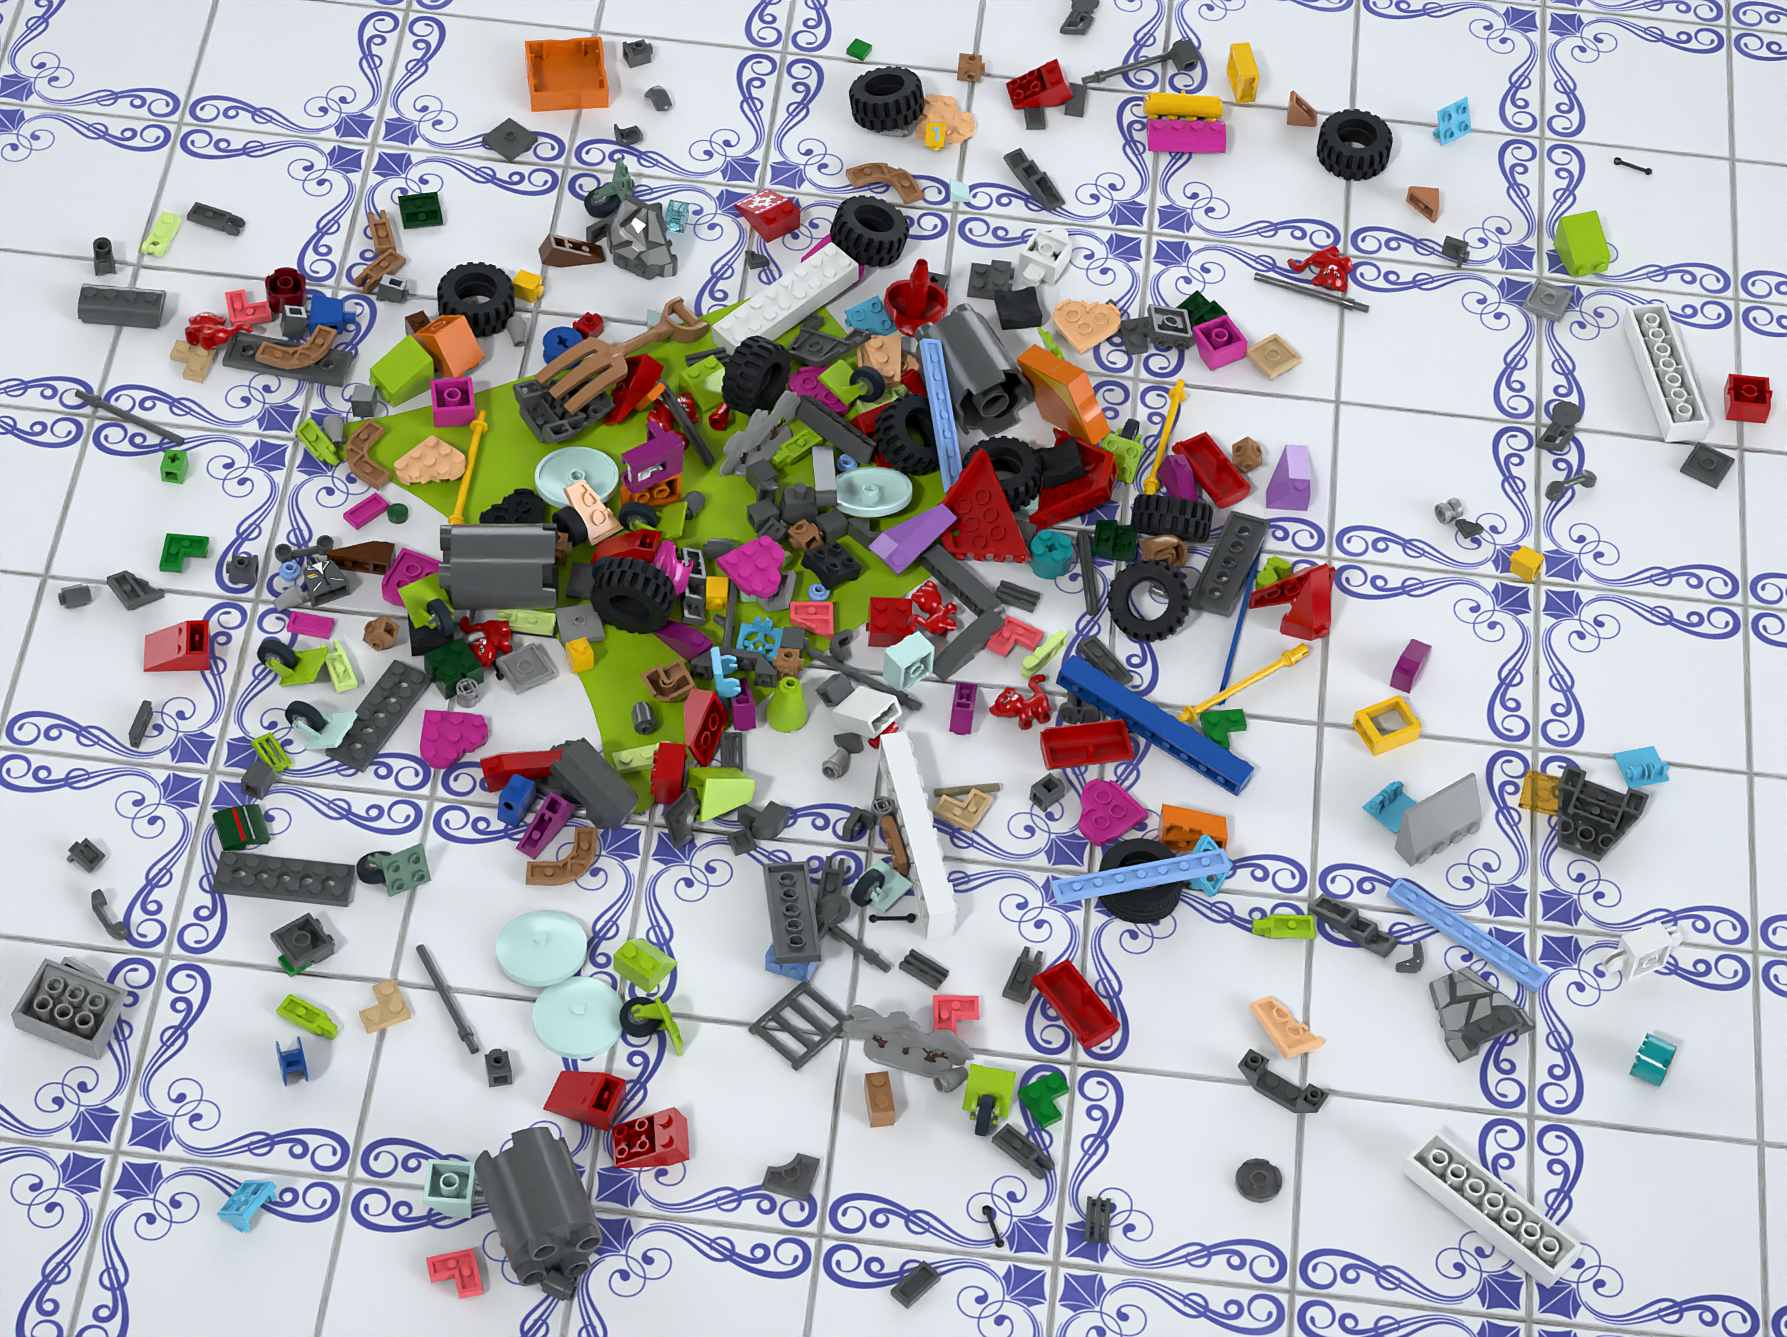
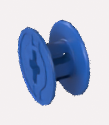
(558, 341)
(292, 1061)

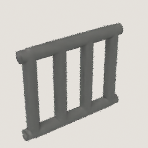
(789, 1000)

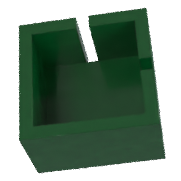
(449, 664)

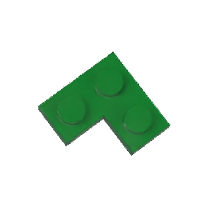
(181, 546)
(1218, 723)
(1039, 1098)

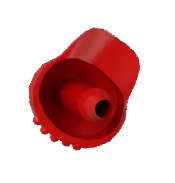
(915, 300)

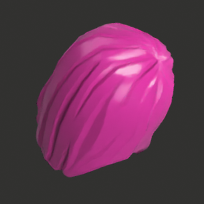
(673, 568)

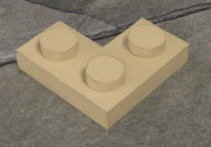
(196, 358)
(965, 814)
(390, 1009)

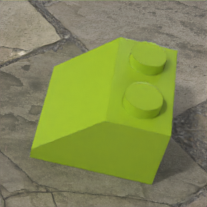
(704, 383)
(642, 964)

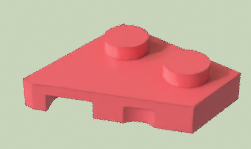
(813, 616)

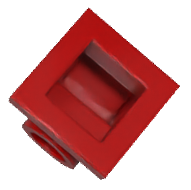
(589, 324)

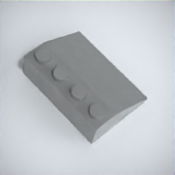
(1439, 821)
(69, 1008)

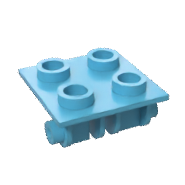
(1453, 121)
(870, 317)
(1642, 767)
(1389, 806)

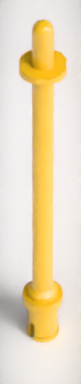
(1176, 395)
(478, 427)
(1287, 658)

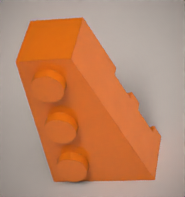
(1183, 827)

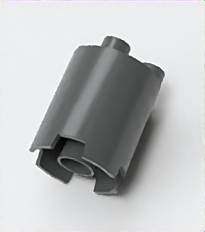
(979, 371)
(499, 566)
(539, 1206)

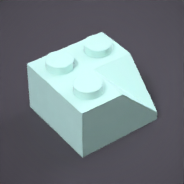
(908, 661)
(450, 1187)

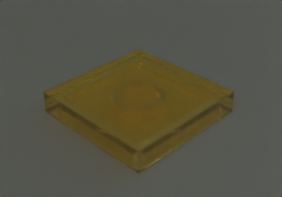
(1540, 793)

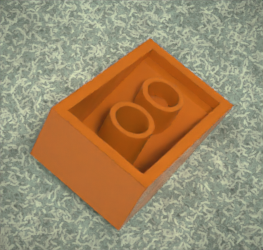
(657, 495)

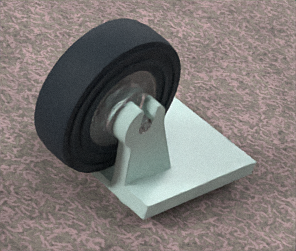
(319, 728)
(879, 887)

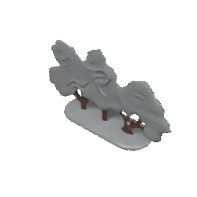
(761, 436)
(902, 1045)

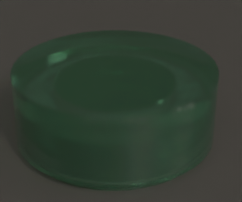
(397, 513)

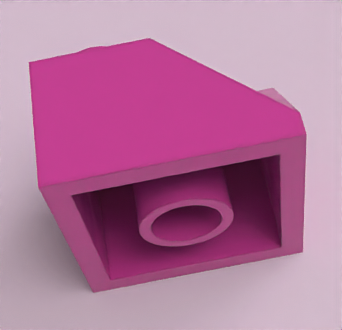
(1219, 342)
(452, 402)

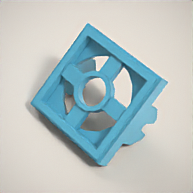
(761, 628)
(724, 665)
(1210, 888)
(230, 1210)

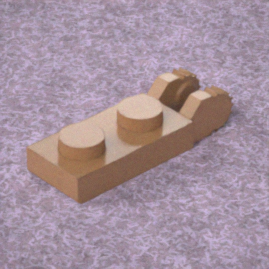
(381, 233)
(385, 264)
(894, 844)

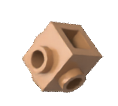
(970, 67)
(1246, 454)
(804, 536)
(562, 549)
(381, 633)
(787, 663)

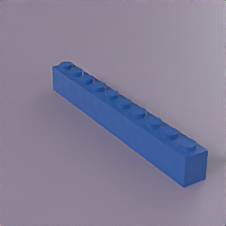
(1155, 725)

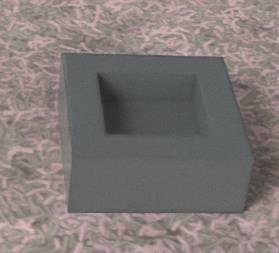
(741, 841)

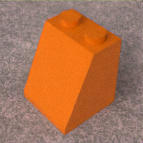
(450, 345)

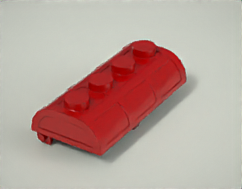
(1213, 470)
(1085, 744)
(1076, 1004)

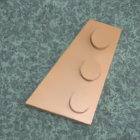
(885, 357)
(596, 516)
(1283, 1030)

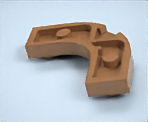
(881, 172)
(299, 356)
(358, 458)
(568, 868)

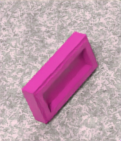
(366, 511)
(310, 625)

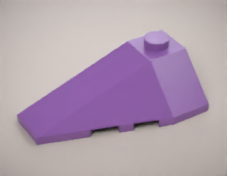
(1290, 481)
(908, 540)

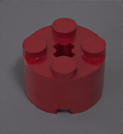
(285, 288)

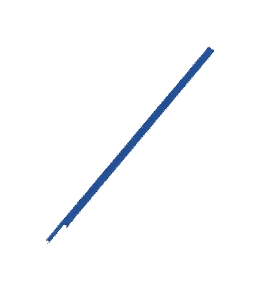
(1239, 625)

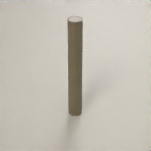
(963, 790)

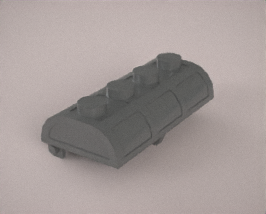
(121, 306)

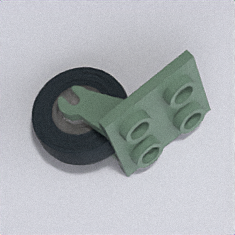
(606, 199)
(395, 871)

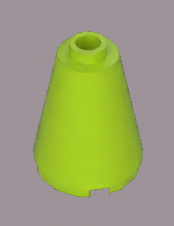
(787, 706)

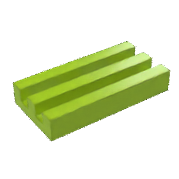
(278, 766)

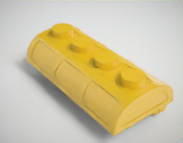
(1182, 105)

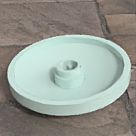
(574, 464)
(872, 491)
(541, 948)
(578, 1017)

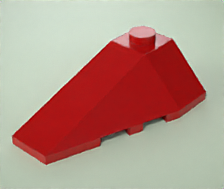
(640, 379)
(1284, 589)
(1311, 609)
(529, 764)

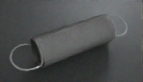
(720, 620)

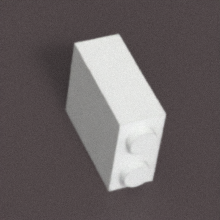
(867, 712)

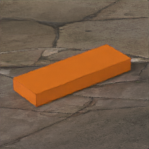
(650, 397)

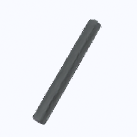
(686, 425)
(1087, 572)

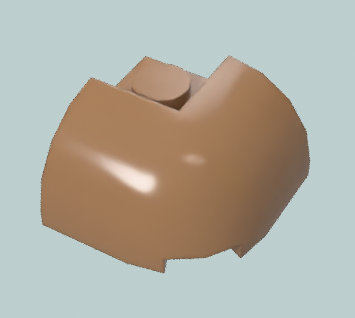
(1165, 548)
(670, 682)

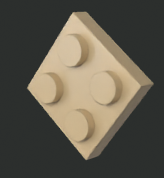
(1272, 356)

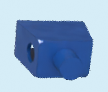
(329, 313)
(521, 795)

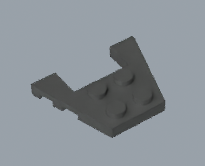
(820, 348)

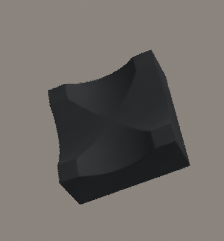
(1018, 308)
(1060, 463)
(831, 564)
(425, 639)

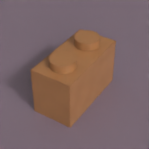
(879, 1099)

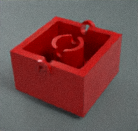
(1747, 398)
(888, 621)
(668, 772)

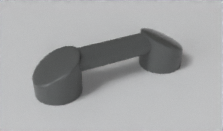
(1555, 488)
(285, 554)
(118, 930)

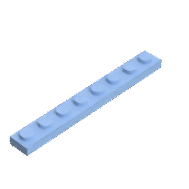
(941, 411)
(1140, 876)
(1467, 935)

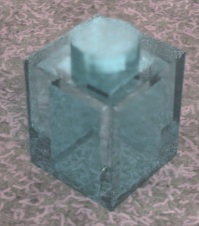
(677, 216)

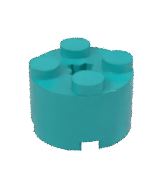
(1050, 554)
(1653, 1060)

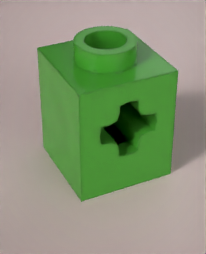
(176, 462)

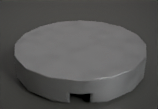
(1258, 1180)

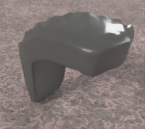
(659, 98)
(628, 135)
(767, 490)
(840, 640)
(1415, 963)

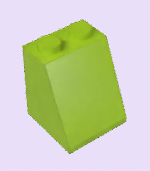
(1582, 244)
(403, 372)
(719, 789)

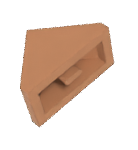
(1300, 112)
(1425, 201)

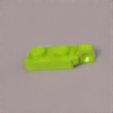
(317, 442)
(796, 448)
(1285, 926)
(307, 1017)

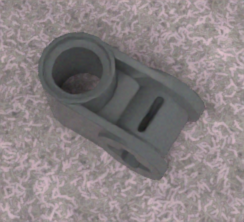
(103, 256)

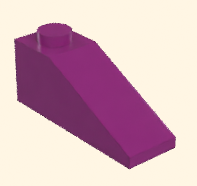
(1178, 477)
(684, 640)
(1409, 665)
(743, 708)
(963, 708)
(545, 825)

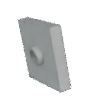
(1547, 300)
(579, 622)
(525, 668)

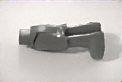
(1068, 710)

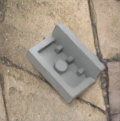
(782, 597)

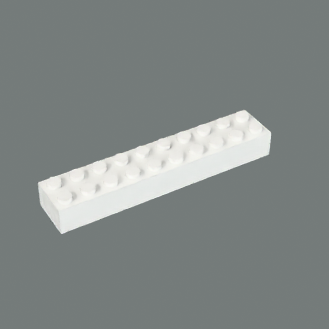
(918, 835)

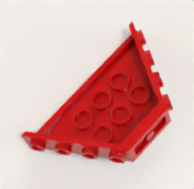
(1081, 493)
(982, 516)

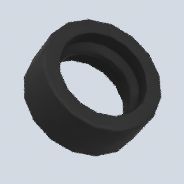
(571, 522)

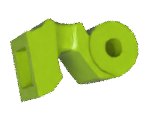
(1274, 569)

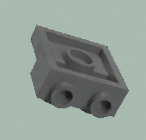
(987, 278)
(1169, 327)
(303, 941)

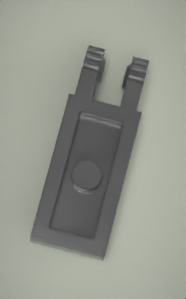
(215, 218)
(831, 879)
(1020, 977)
(1022, 1150)

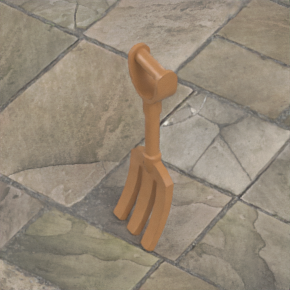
(613, 357)

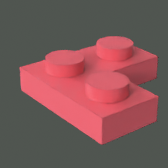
(241, 311)
(1012, 633)
(952, 1008)
(457, 1265)

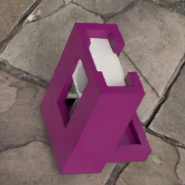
(654, 460)

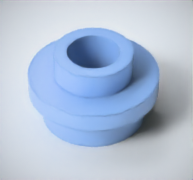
(846, 463)
(291, 575)
(818, 593)

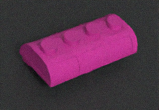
(1186, 136)

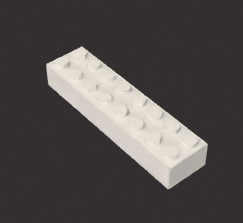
(788, 299)
(1665, 372)
(1492, 1209)

